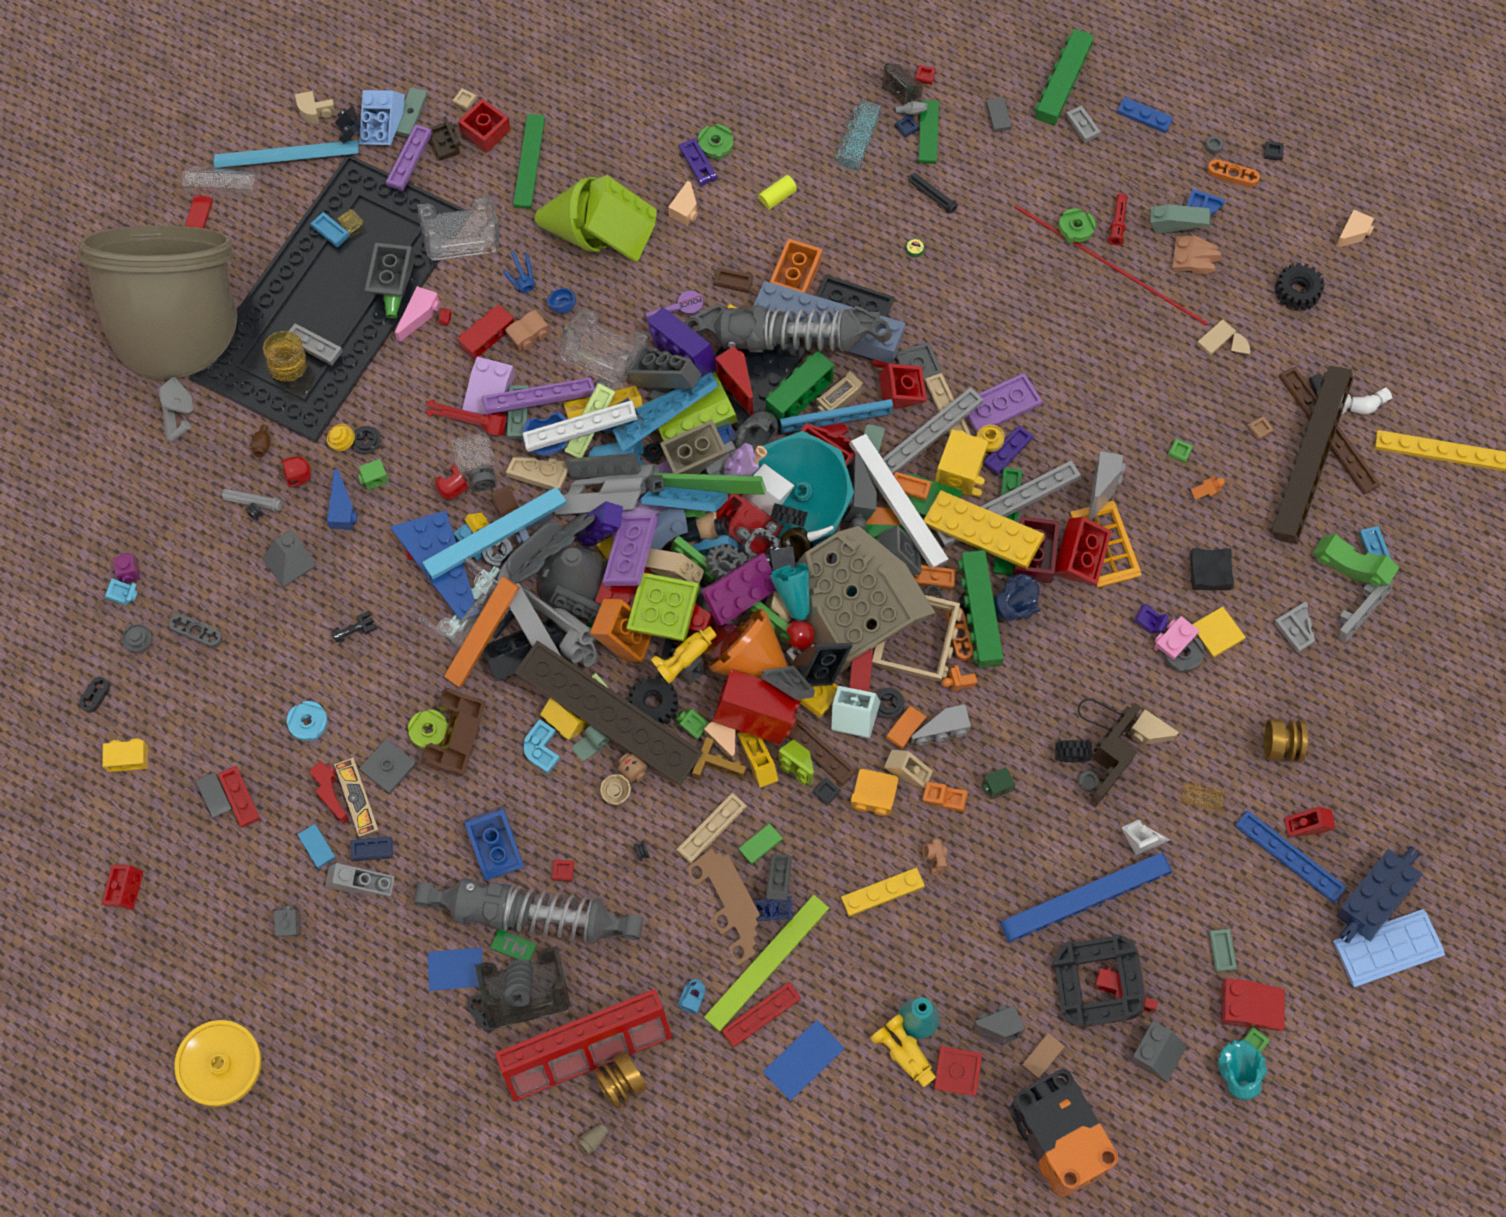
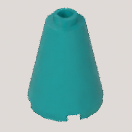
(793, 589)
(919, 1017)

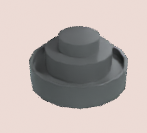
(137, 638)

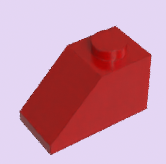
(1310, 822)

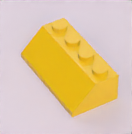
(576, 407)

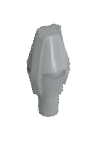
(912, 108)

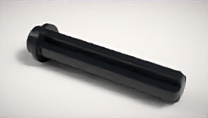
(932, 192)

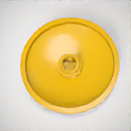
(218, 1063)

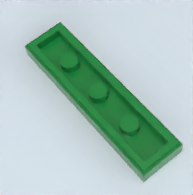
(929, 133)

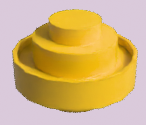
(994, 435)
(340, 437)

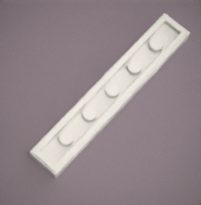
(579, 426)

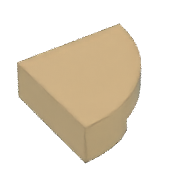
(1240, 344)

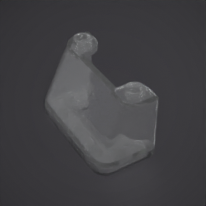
(460, 231)
(599, 349)

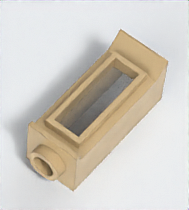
(840, 394)

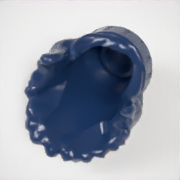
(1017, 598)

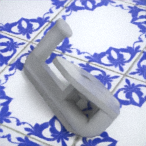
(175, 398)

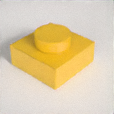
(476, 521)

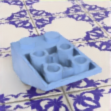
(380, 116)

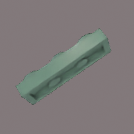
(517, 418)

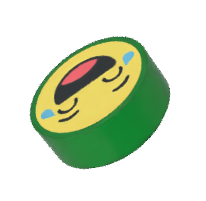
(915, 247)

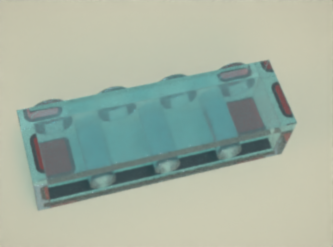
(859, 135)

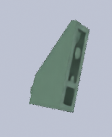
(1177, 217)

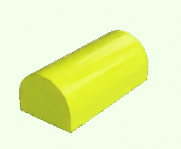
(777, 192)

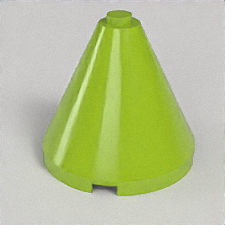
(567, 216)

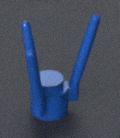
(524, 282)

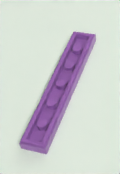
(537, 395)

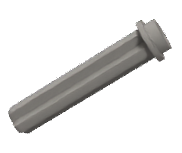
(247, 498)

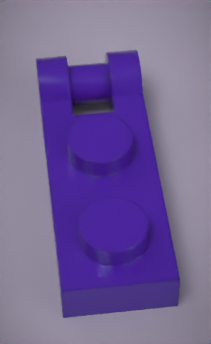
(697, 161)

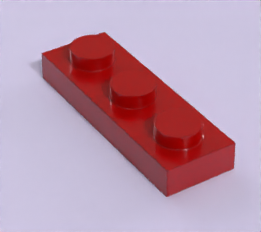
(239, 796)

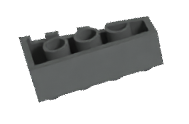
(663, 370)

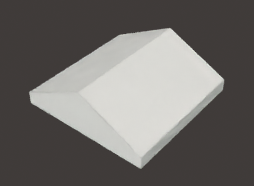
(777, 489)

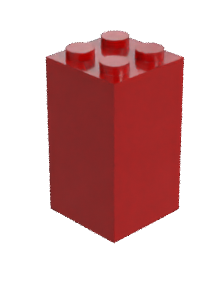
(755, 707)

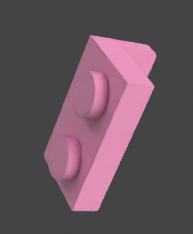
(1177, 637)

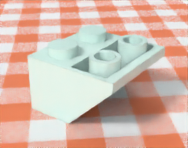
(854, 711)

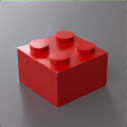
(484, 125)

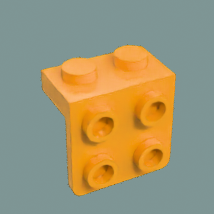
(874, 792)

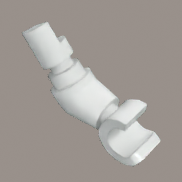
(1367, 404)

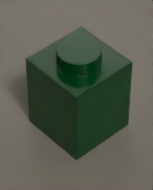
(998, 783)

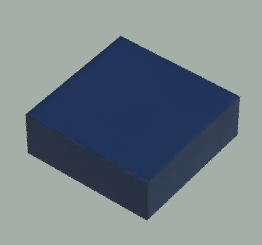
(907, 126)

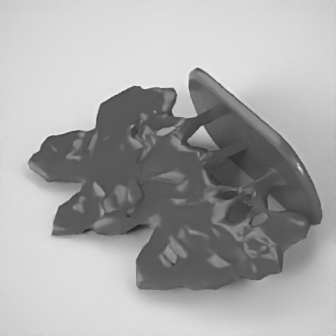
(541, 545)

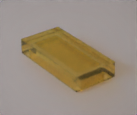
(1203, 796)

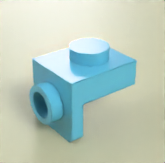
(120, 592)

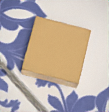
(464, 99)

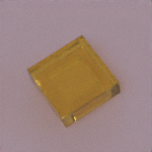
(350, 221)

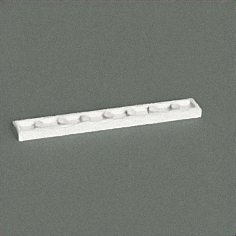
(899, 502)

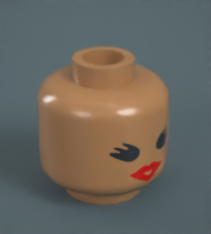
(632, 767)

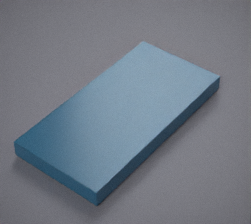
(686, 498)

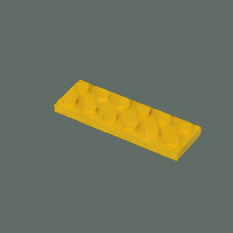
(983, 529)

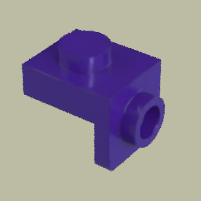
(1150, 619)

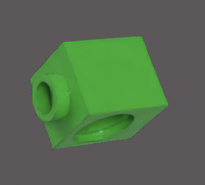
(373, 474)

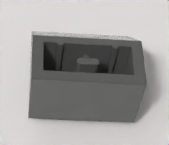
(1000, 1026)

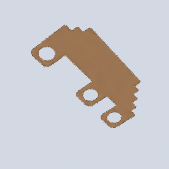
(738, 904)

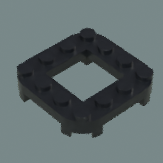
(1097, 950)

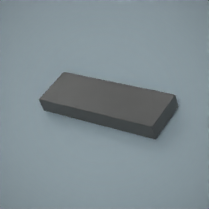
(779, 877)

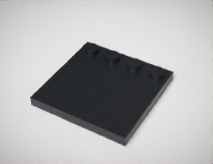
(855, 295)

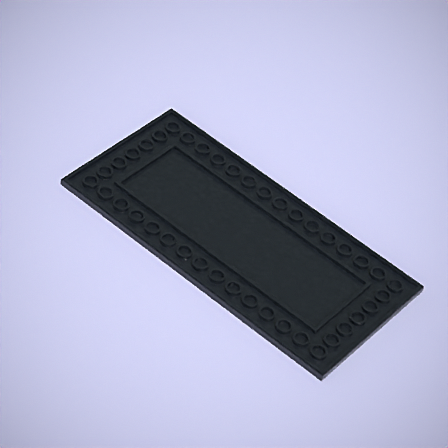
(326, 294)

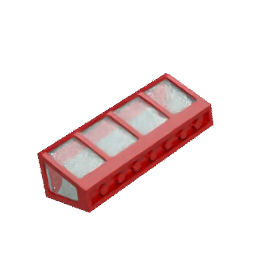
(583, 1045)

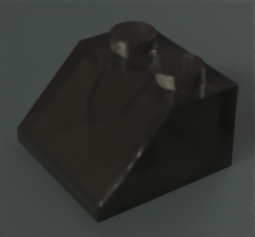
(901, 83)

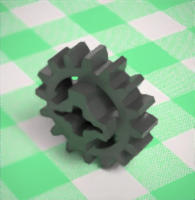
(727, 560)

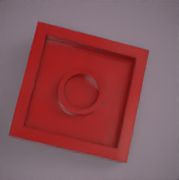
(958, 1071)

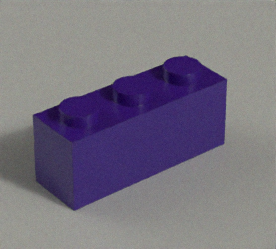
(606, 522)

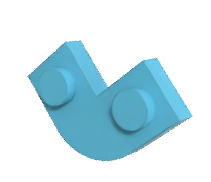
(535, 747)

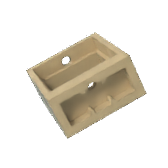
(673, 566)

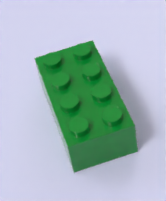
(801, 387)

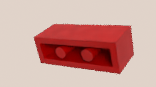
(485, 332)

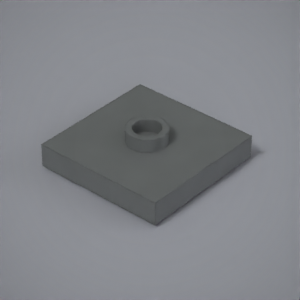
(387, 766)

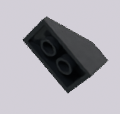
(822, 663)

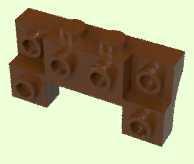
(459, 735)

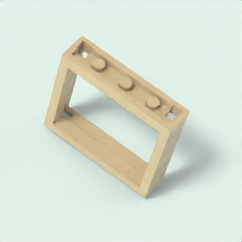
(946, 652)

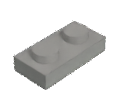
(1083, 124)

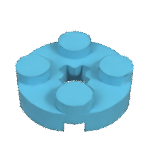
(303, 711)

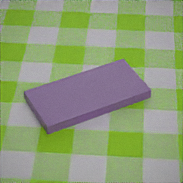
(1005, 402)
(630, 551)

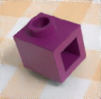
(126, 568)

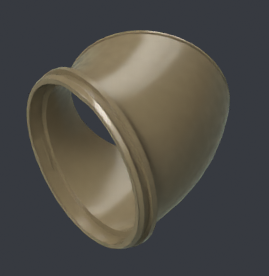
(162, 296)

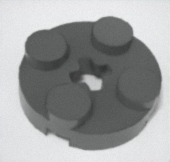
(1193, 659)

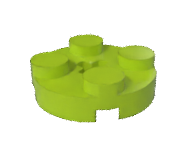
(425, 719)

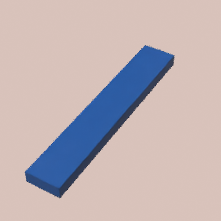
(1291, 857)

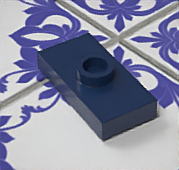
(371, 849)

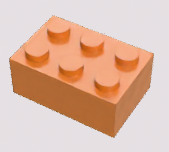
(797, 266)
(612, 631)

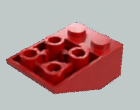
(744, 513)

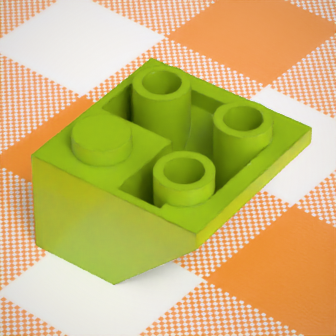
(797, 760)

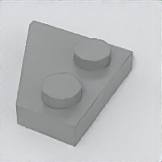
(1297, 627)

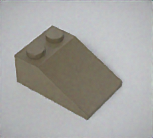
(694, 449)

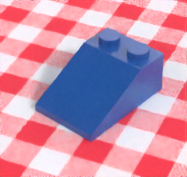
(494, 843)

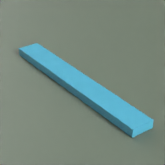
(286, 154)
(494, 533)

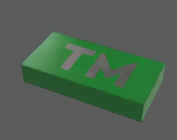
(513, 946)

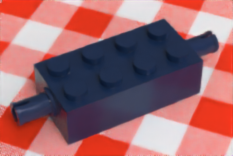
(1379, 895)

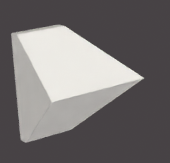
(1141, 837)

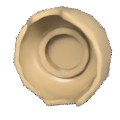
(612, 785)

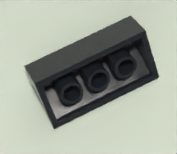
(508, 652)

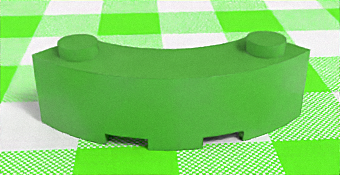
(1367, 568)

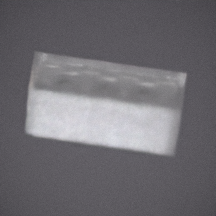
(221, 182)

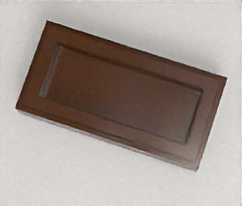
(733, 280)

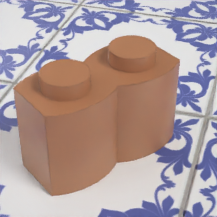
(527, 330)

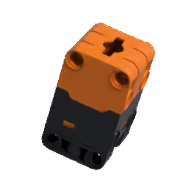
(1063, 1133)

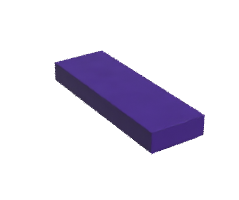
(1011, 448)

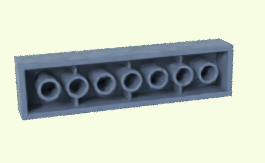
(783, 298)

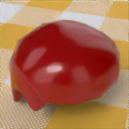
(801, 635)

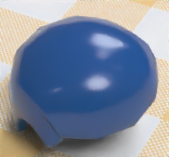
(564, 296)

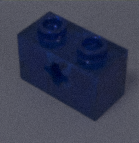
(774, 909)

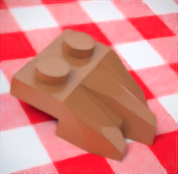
(1195, 255)

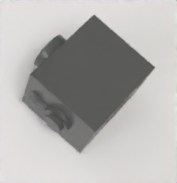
(287, 921)

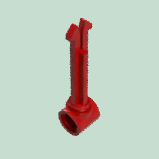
(492, 423)

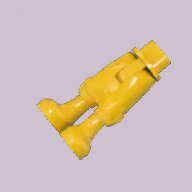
(684, 654)
(908, 1055)

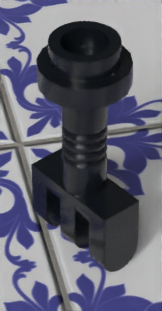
(362, 624)

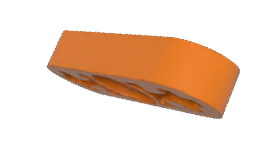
(1233, 167)
(962, 625)

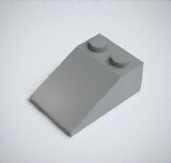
(1105, 480)

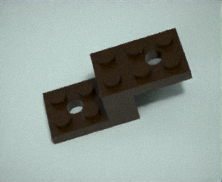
(1113, 754)

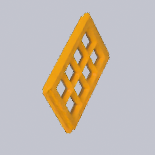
(1116, 576)

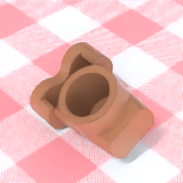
(936, 853)

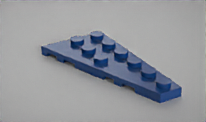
(426, 538)

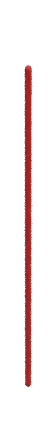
(1114, 267)

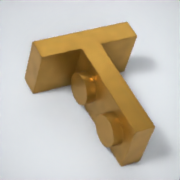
(717, 763)

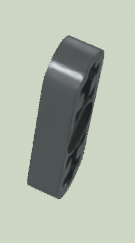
(185, 621)

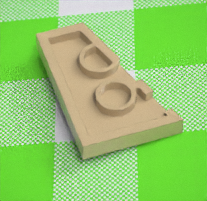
(538, 472)

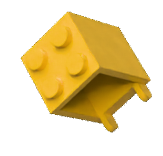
(962, 463)

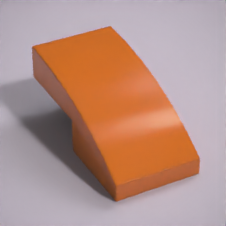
(906, 727)
(945, 797)

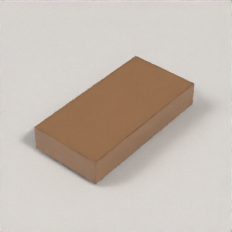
(1043, 1056)

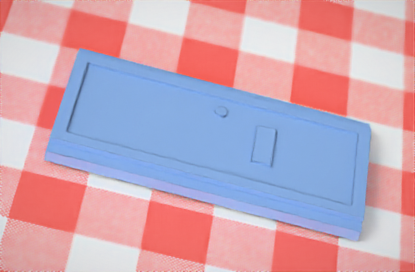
(1395, 948)

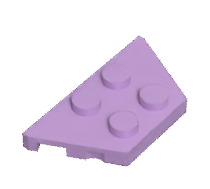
(741, 462)

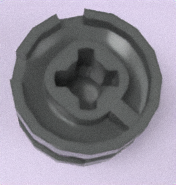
(482, 479)

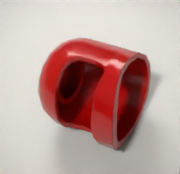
(451, 487)

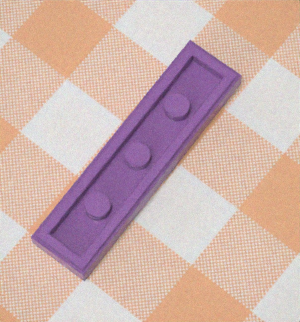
(409, 157)

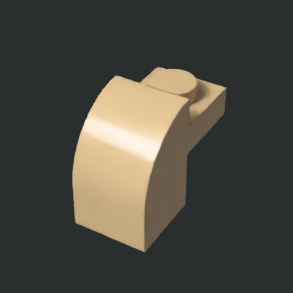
(312, 110)

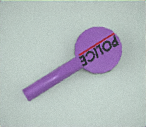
(688, 303)

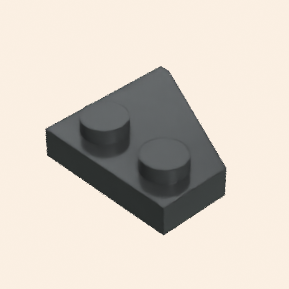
(789, 681)

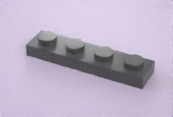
(603, 466)

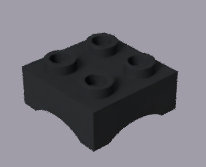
(1211, 569)

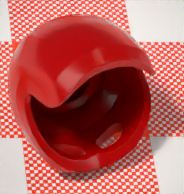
(296, 469)

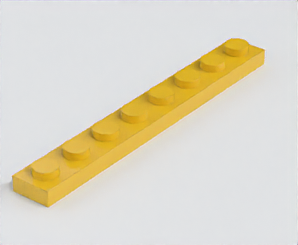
(1440, 450)

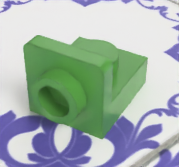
(691, 723)

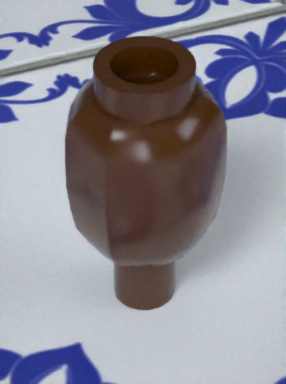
(261, 442)

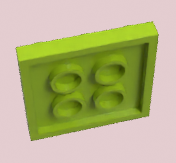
(663, 607)

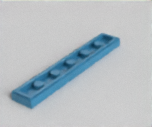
(837, 416)

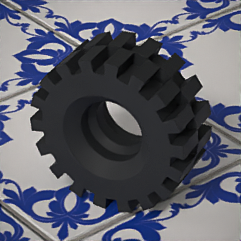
(1300, 275)
(656, 687)

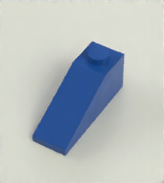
(341, 511)

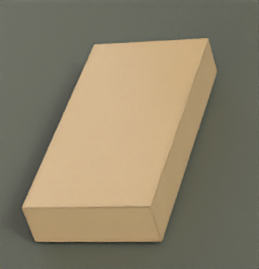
(1216, 337)

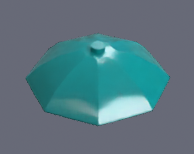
(818, 476)

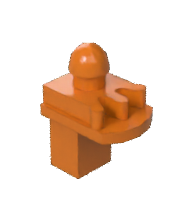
(1210, 487)
(957, 681)

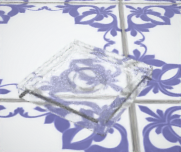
(473, 452)

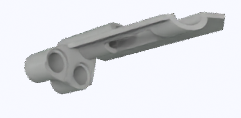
(616, 489)
(578, 641)

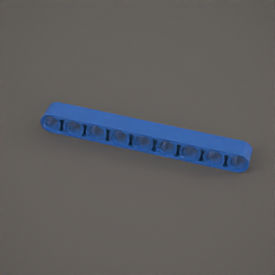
(1085, 896)

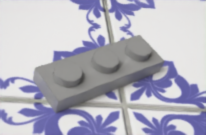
(317, 345)

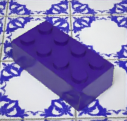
(678, 339)

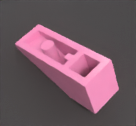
(419, 310)

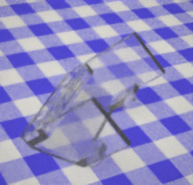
(456, 633)

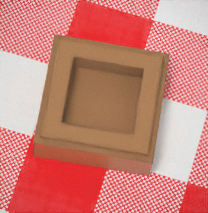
(1260, 428)

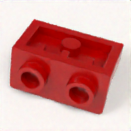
(122, 886)

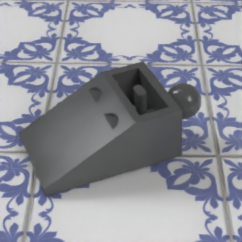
(864, 498)

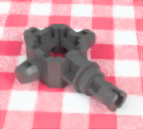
(744, 533)

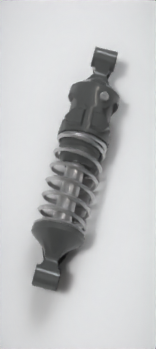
(763, 329)
(508, 906)

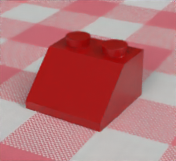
(903, 385)

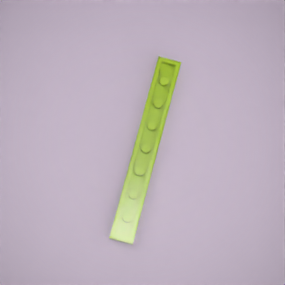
(766, 963)

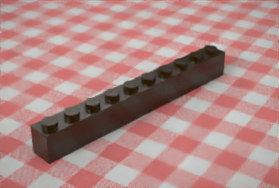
(1312, 454)

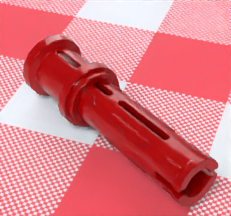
(1117, 227)

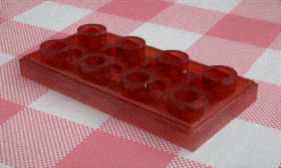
(726, 636)

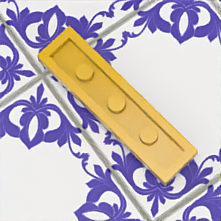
(882, 892)

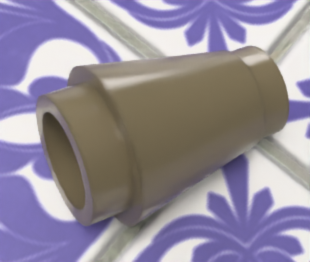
(592, 1139)

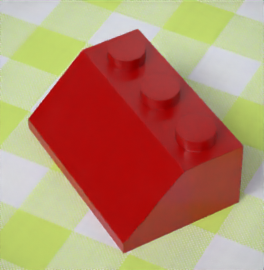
(1082, 550)

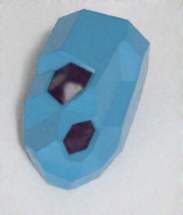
(692, 996)

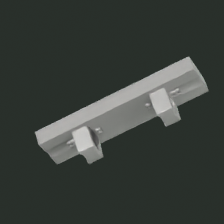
(1353, 621)

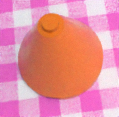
(753, 650)

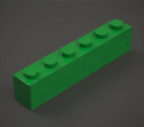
(1064, 77)
(981, 609)

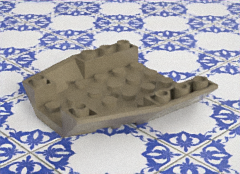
(883, 586)

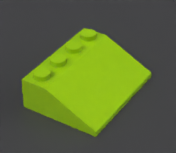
(619, 217)
(712, 406)

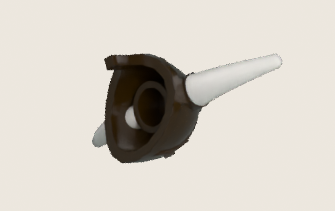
(801, 539)

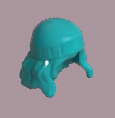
(1242, 1069)

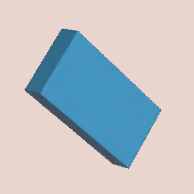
(330, 229)
(316, 846)

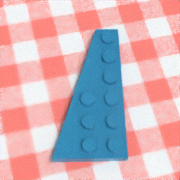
(661, 410)

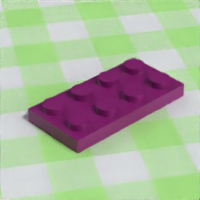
(739, 589)

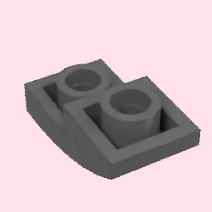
(213, 794)

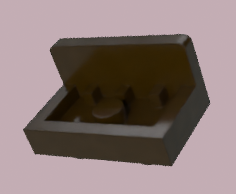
(444, 140)

